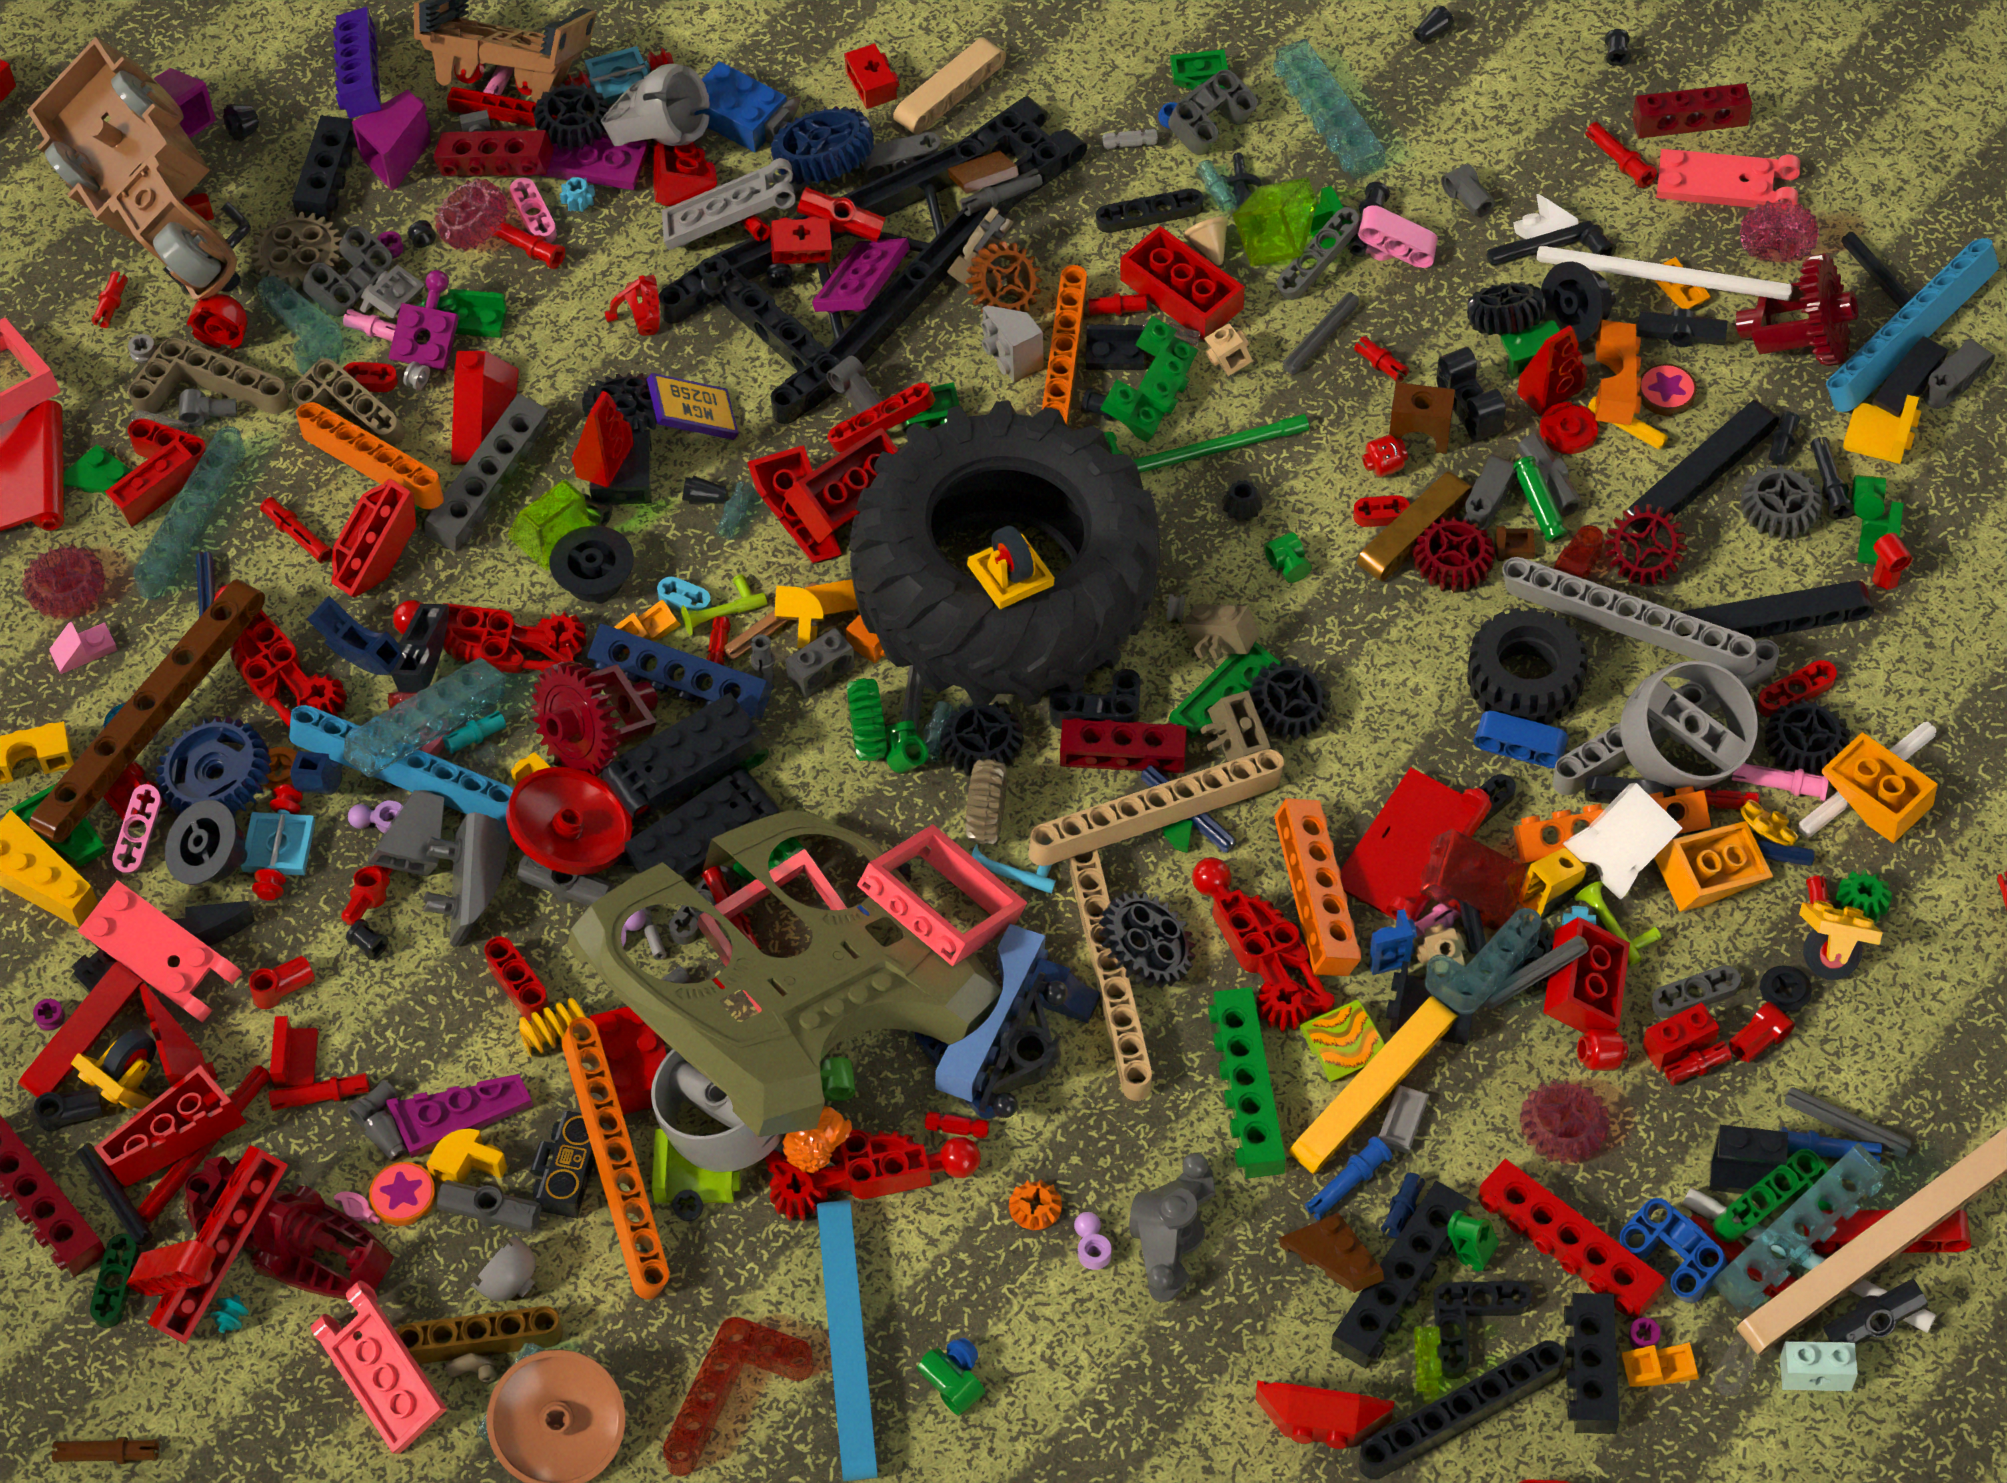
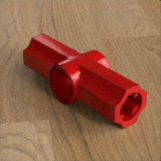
(858, 221)

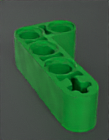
(1770, 1197)

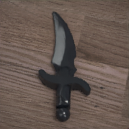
(1241, 180)

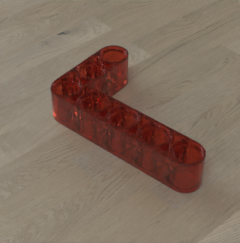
(722, 1382)

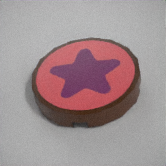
(1667, 389)

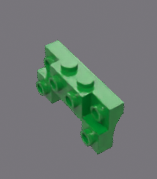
(1145, 407)

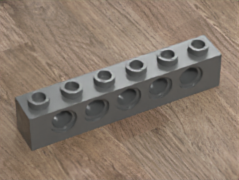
(520, 415)

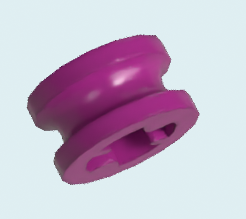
(392, 237)
(39, 1014)
(1647, 1324)

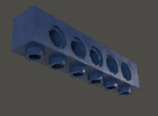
(611, 641)

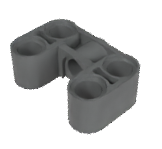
(1205, 100)
(356, 279)

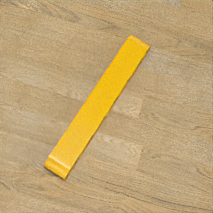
(1372, 1085)

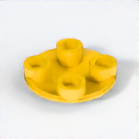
(1768, 825)

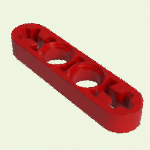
(909, 401)

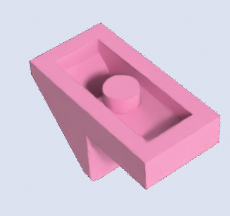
(75, 649)

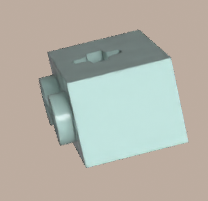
(1818, 1366)

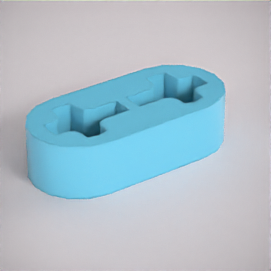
(685, 594)

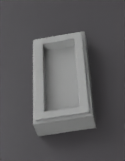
(1403, 1118)

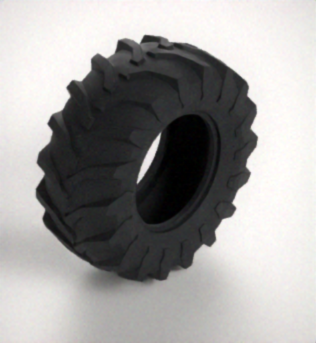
(1018, 473)

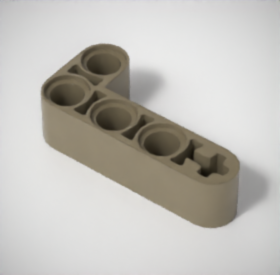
(356, 403)

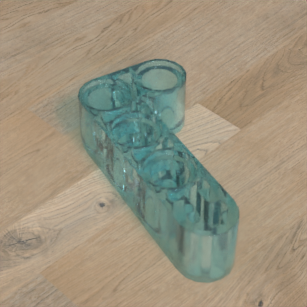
(317, 332)
(1489, 958)

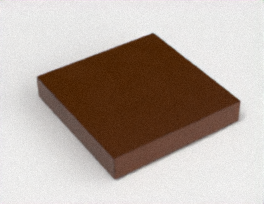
(983, 172)

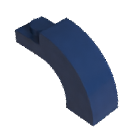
(353, 642)
(316, 773)

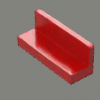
(152, 482)

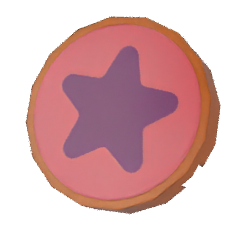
(402, 1193)

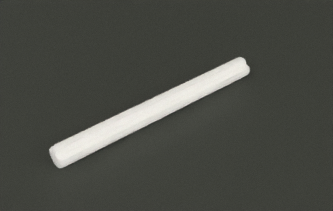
(1836, 803)

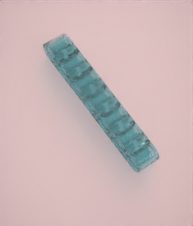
(189, 513)

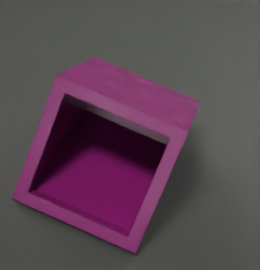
(191, 97)
(393, 137)

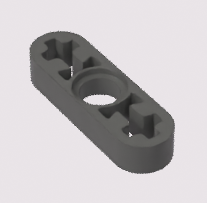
(682, 917)
(1703, 980)

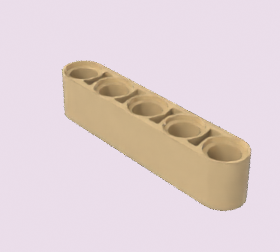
(949, 86)

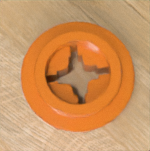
(286, 757)
(1044, 1215)

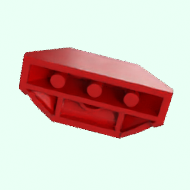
(373, 538)
(1323, 1414)

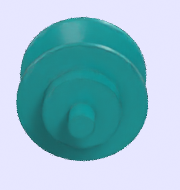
(229, 1313)

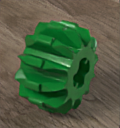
(1865, 894)

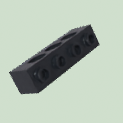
(325, 168)
(1596, 1313)

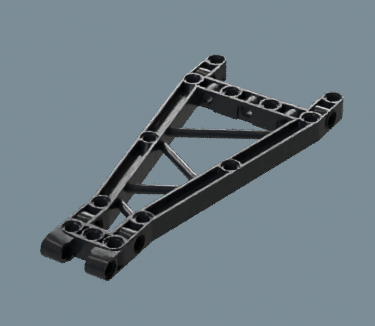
(1011, 132)

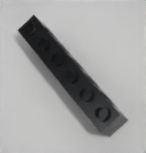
(1363, 1345)

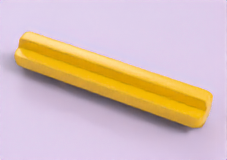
(1640, 430)

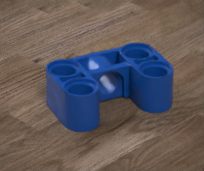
(1684, 1238)

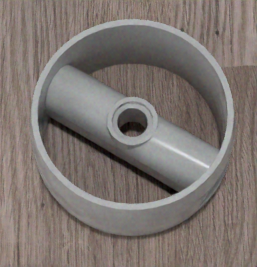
(1669, 709)
(723, 1152)

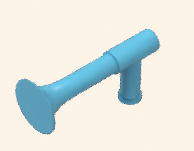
(1037, 881)

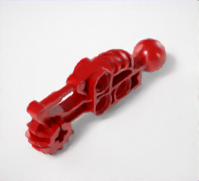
(485, 639)
(259, 658)
(1280, 997)
(877, 1158)

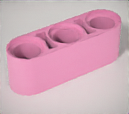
(1398, 236)

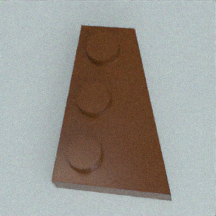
(1337, 1251)

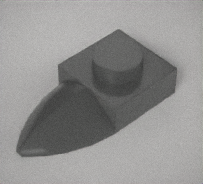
(781, 116)

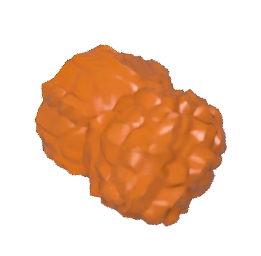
(813, 1147)

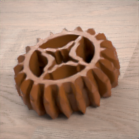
(1018, 263)

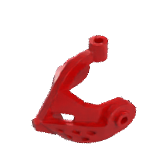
(645, 313)

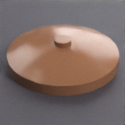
(555, 1418)

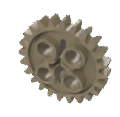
(294, 246)

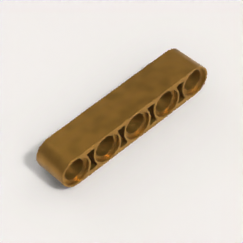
(1398, 539)
(493, 1342)

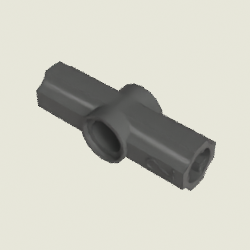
(1554, 473)
(581, 888)
(470, 1200)

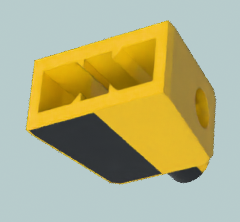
(1552, 882)

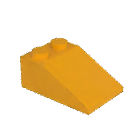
(1881, 786)
(1712, 865)

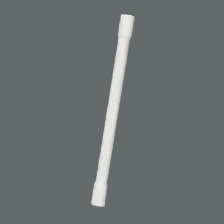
(1712, 1208)

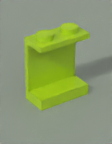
(675, 1173)

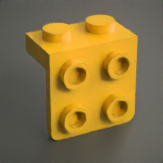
(1881, 434)

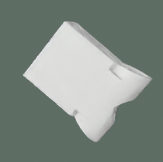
(1624, 838)

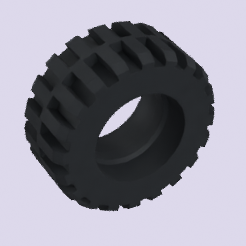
(1535, 635)

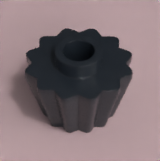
(240, 121)
(1242, 501)

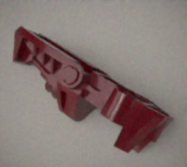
(291, 1232)

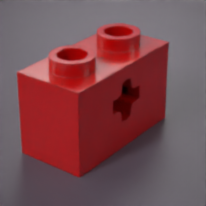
(871, 75)
(813, 247)
(1679, 1035)

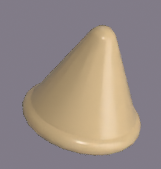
(1209, 238)

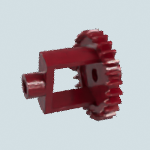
(1820, 297)
(577, 717)

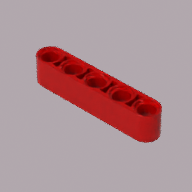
(81, 1030)
(1948, 1236)
(171, 1268)

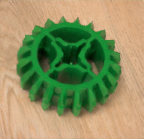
(866, 719)

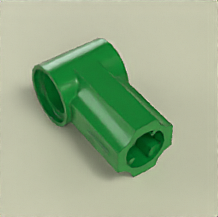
(956, 1388)

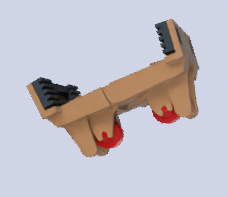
(465, 45)

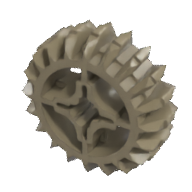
(986, 801)

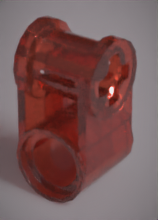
(1578, 557)

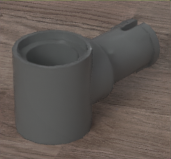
(197, 408)

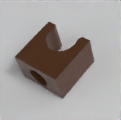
(1424, 411)

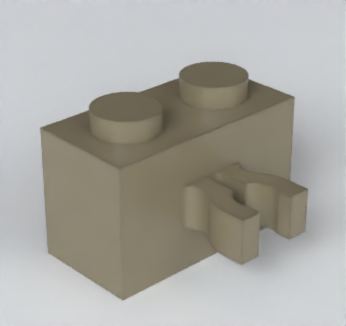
(1221, 629)
(1236, 726)

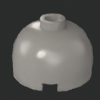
(507, 1272)

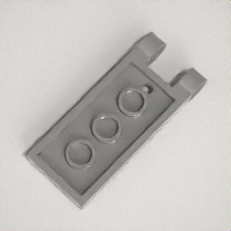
(727, 204)

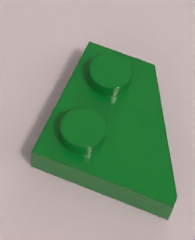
(1196, 68)
(95, 471)

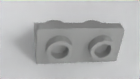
(391, 291)

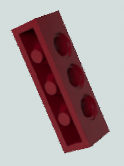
(1692, 110)
(493, 153)
(1108, 752)

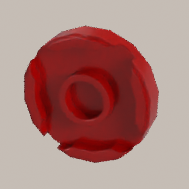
(1568, 428)

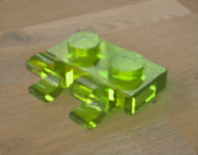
(1427, 1364)

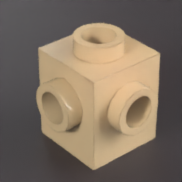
(1228, 349)
(1439, 941)

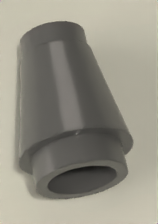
(385, 1135)

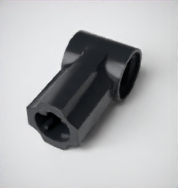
(71, 1108)

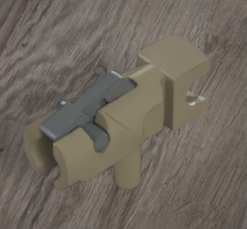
(989, 231)

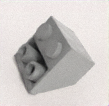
(1013, 341)

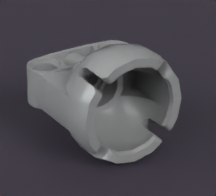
(660, 108)

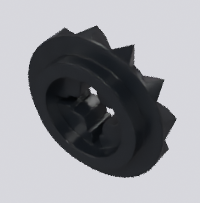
(1790, 978)

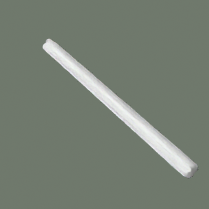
(1668, 273)

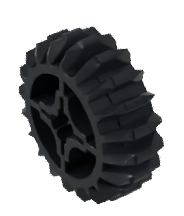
(570, 107)
(1506, 308)
(1269, 686)
(995, 727)
(1788, 733)

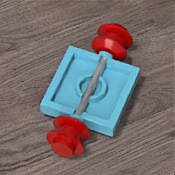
(617, 71)
(278, 843)

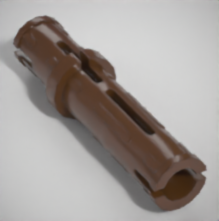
(117, 1450)

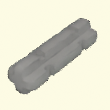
(1130, 139)

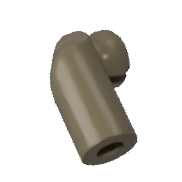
(473, 1362)

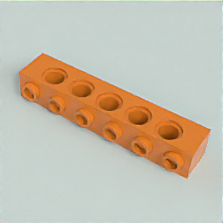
(1532, 847)
(1317, 887)

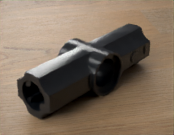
(1682, 328)
(1892, 1306)

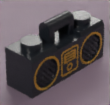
(570, 1170)

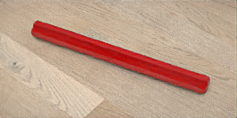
(186, 1165)

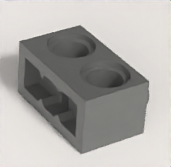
(820, 663)

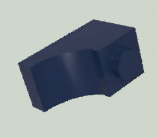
(1081, 998)

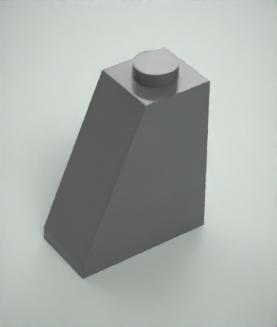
(407, 835)

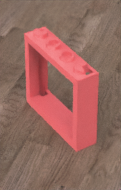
(34, 389)
(960, 869)
(755, 891)

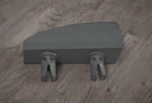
(478, 866)

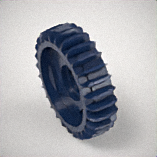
(824, 144)
(203, 753)

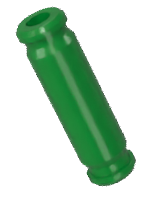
(1540, 499)

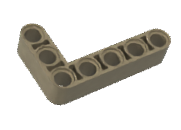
(186, 361)

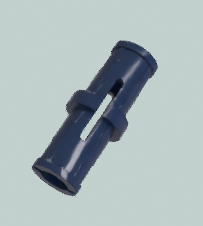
(1403, 1205)

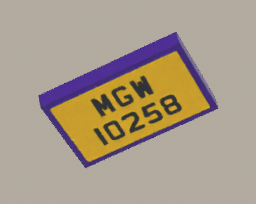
(692, 406)

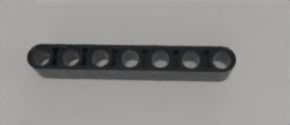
(1708, 462)
(1791, 610)
(1454, 1423)

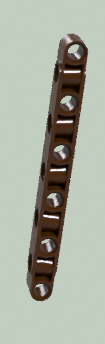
(137, 723)

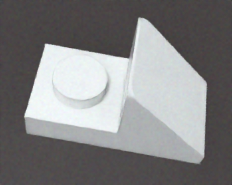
(1550, 219)

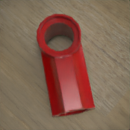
(1891, 561)
(280, 982)
(1766, 1027)

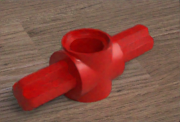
(367, 892)

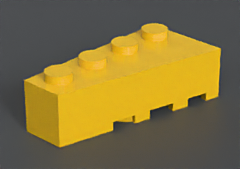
(40, 874)

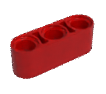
(150, 437)
(513, 967)

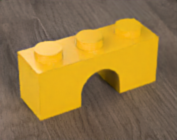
(46, 743)

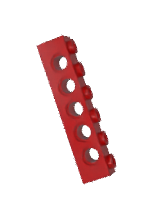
(1564, 1222)
(225, 1233)

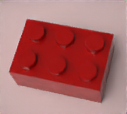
(1591, 987)
(631, 1054)

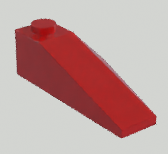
(681, 173)
(1553, 372)
(481, 395)
(602, 443)
(772, 479)
(175, 1047)

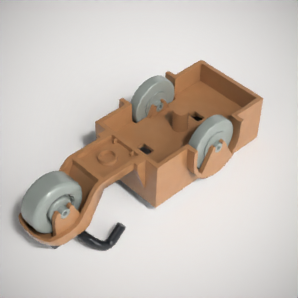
(135, 165)

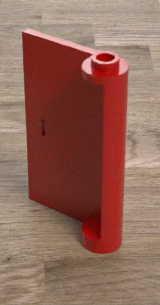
(32, 468)
(1389, 864)

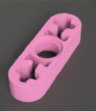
(533, 201)
(152, 809)

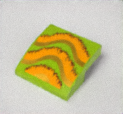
(1343, 1040)

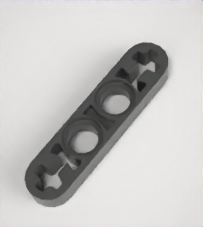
(1314, 251)

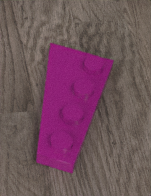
(433, 1116)

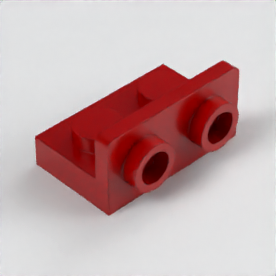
(120, 793)

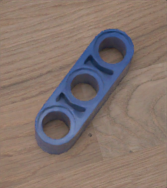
(1520, 739)

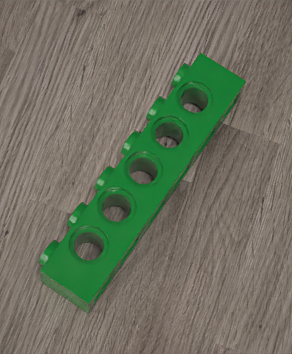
(1239, 1007)

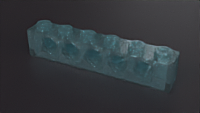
(1329, 109)
(424, 717)
(1856, 1166)

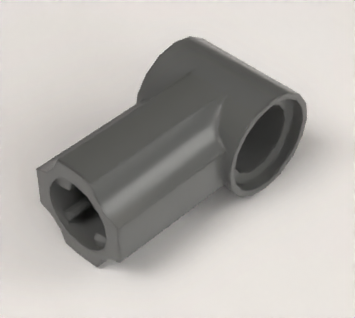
(1465, 185)
(850, 379)

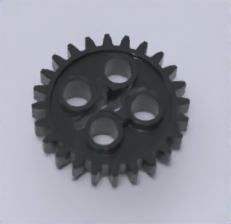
(630, 396)
(1147, 939)

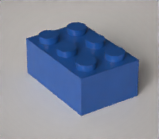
(739, 105)

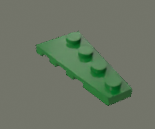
(1228, 679)

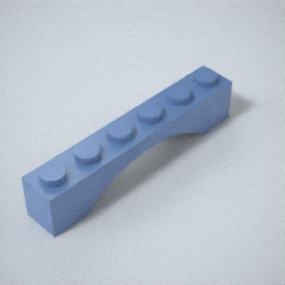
(967, 1061)

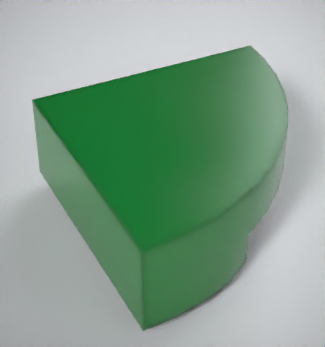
(1178, 834)

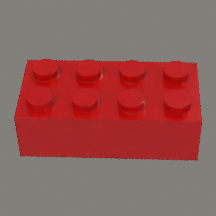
(1182, 282)
(830, 493)

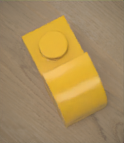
(800, 605)
(460, 1152)

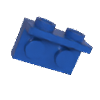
(1392, 945)

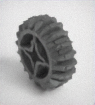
(1764, 508)

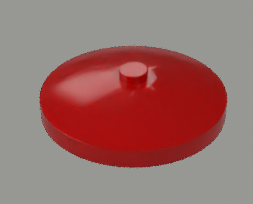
(568, 821)

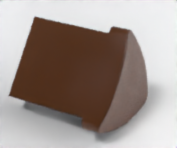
(1514, 543)

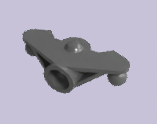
(1169, 1225)

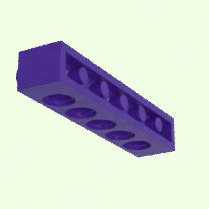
(357, 63)

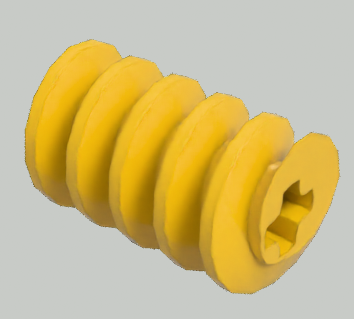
(549, 1027)

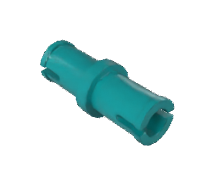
(474, 732)

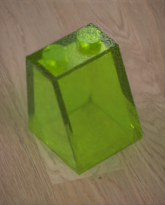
(1276, 221)
(547, 520)

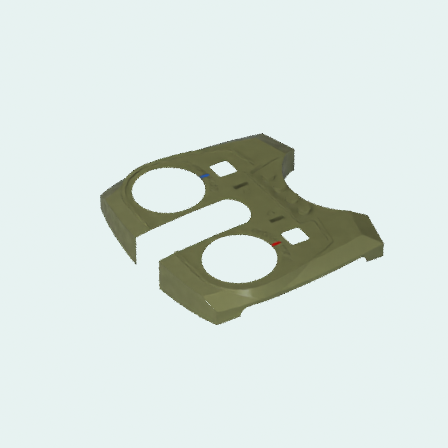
(806, 1000)

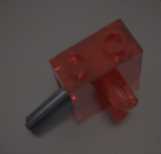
(1472, 882)

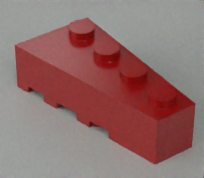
(170, 1128)

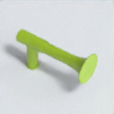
(747, 602)
(1592, 895)

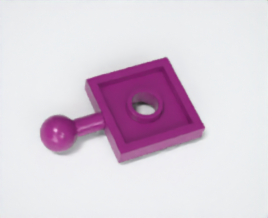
(415, 319)

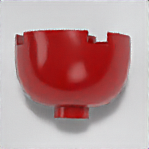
(218, 321)

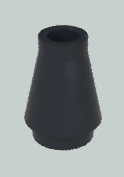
(1435, 23)
(702, 491)

